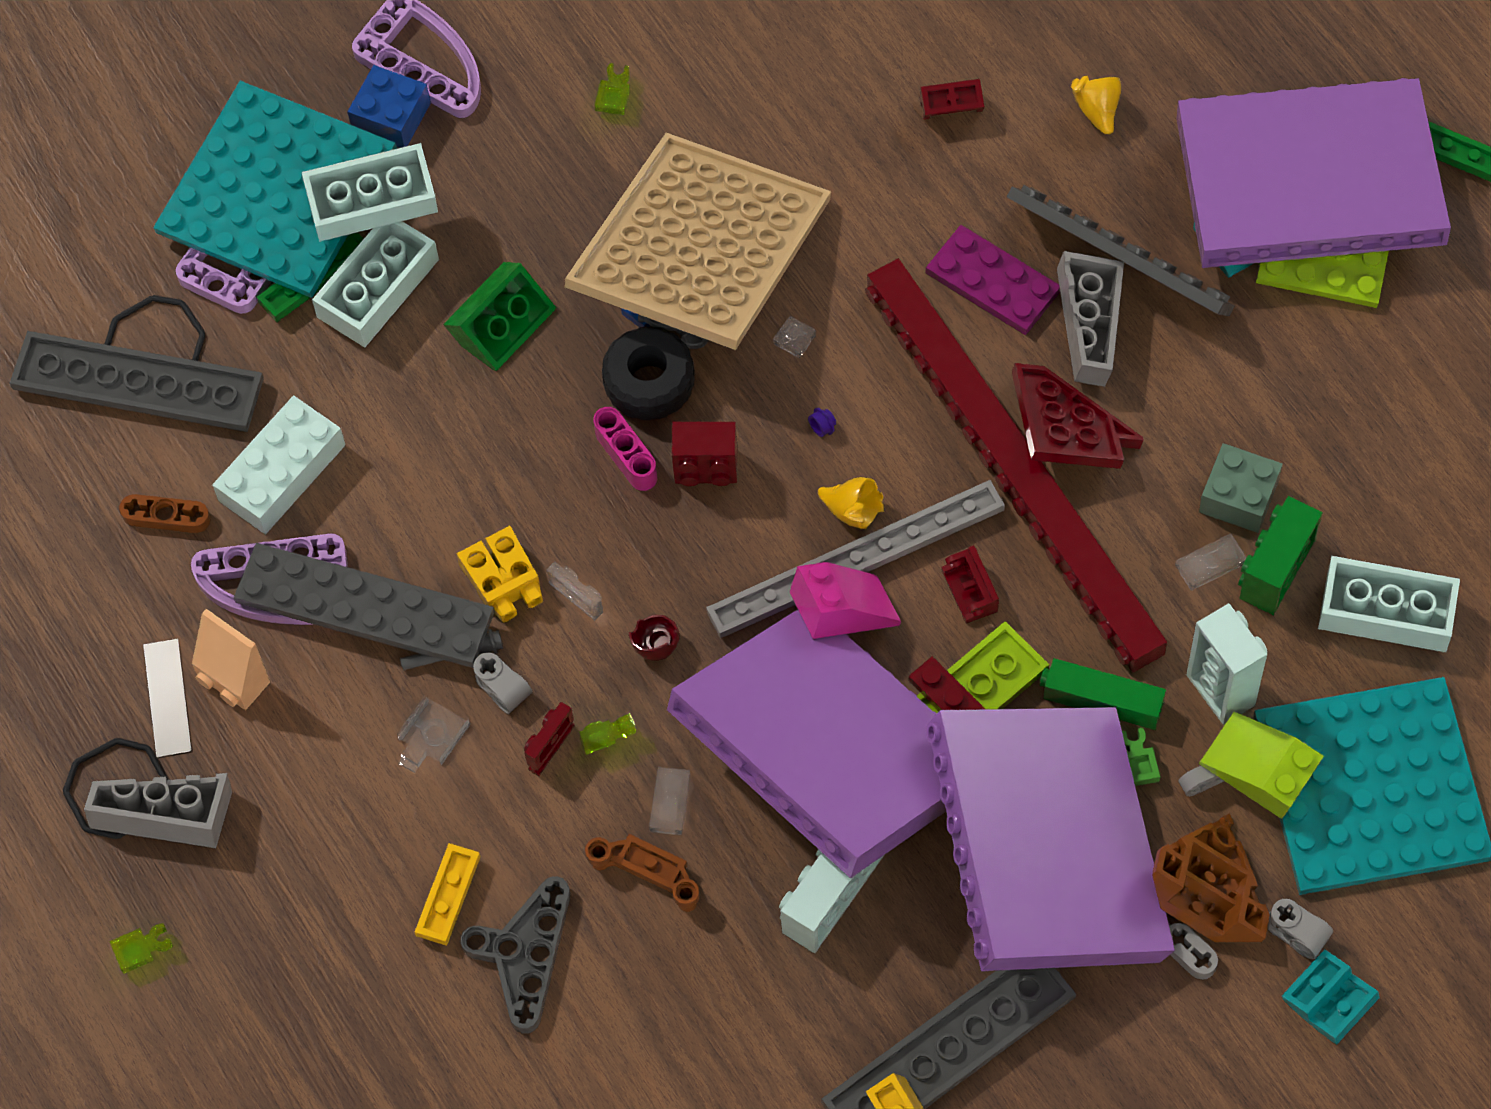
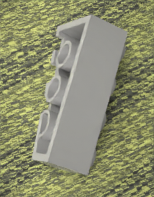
(1091, 310)
(162, 809)

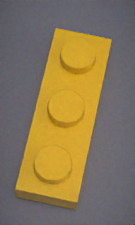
(447, 894)

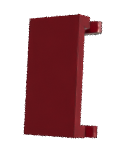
(951, 98)
(970, 585)

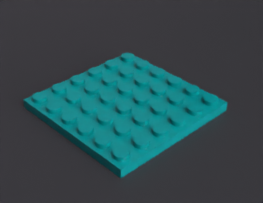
(248, 191)
(1387, 793)

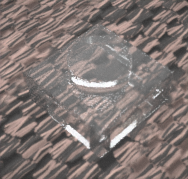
(794, 336)

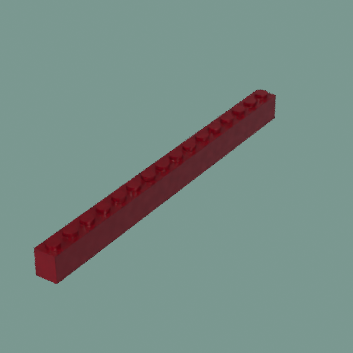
(1007, 454)

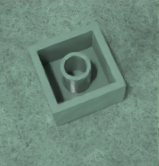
(1240, 487)

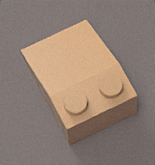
(228, 662)

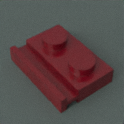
(543, 746)

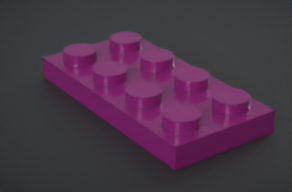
(993, 279)

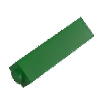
(1091, 688)

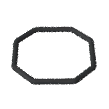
(182, 304)
(87, 756)

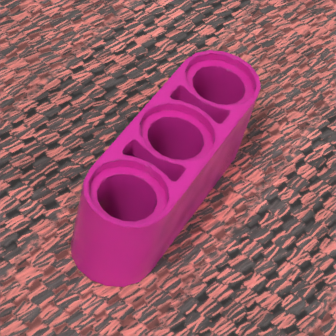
(627, 461)

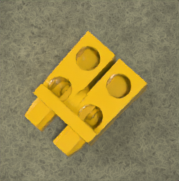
(504, 584)

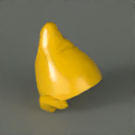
(1098, 100)
(854, 501)

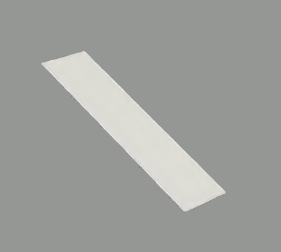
(167, 698)

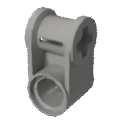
(503, 685)
(1301, 930)

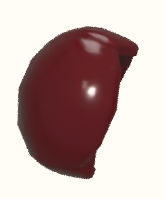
(655, 637)

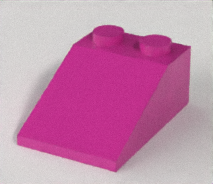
(841, 600)

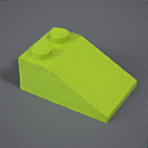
(1261, 762)

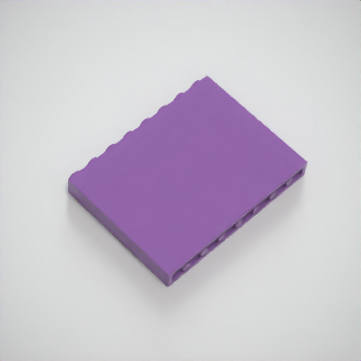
(1312, 173)
(819, 739)
(1048, 838)

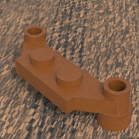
(648, 864)

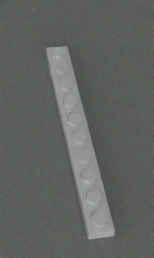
(862, 554)

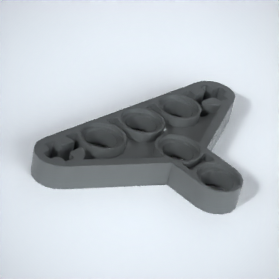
(519, 967)

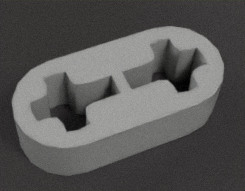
(1198, 780)
(1196, 946)

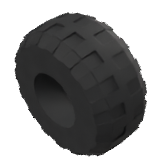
(648, 398)

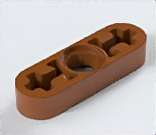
(141, 518)

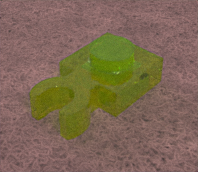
(613, 94)
(603, 734)
(135, 949)

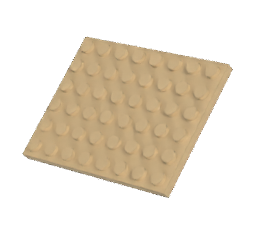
(698, 240)

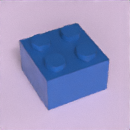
(390, 105)

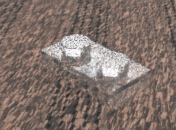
(1211, 561)
(567, 583)
(669, 801)

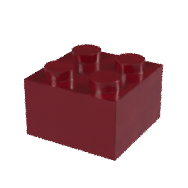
(704, 453)

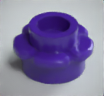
(822, 422)

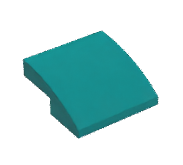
(1330, 996)

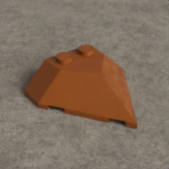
(1211, 885)

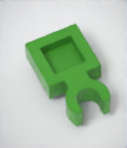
(1141, 760)

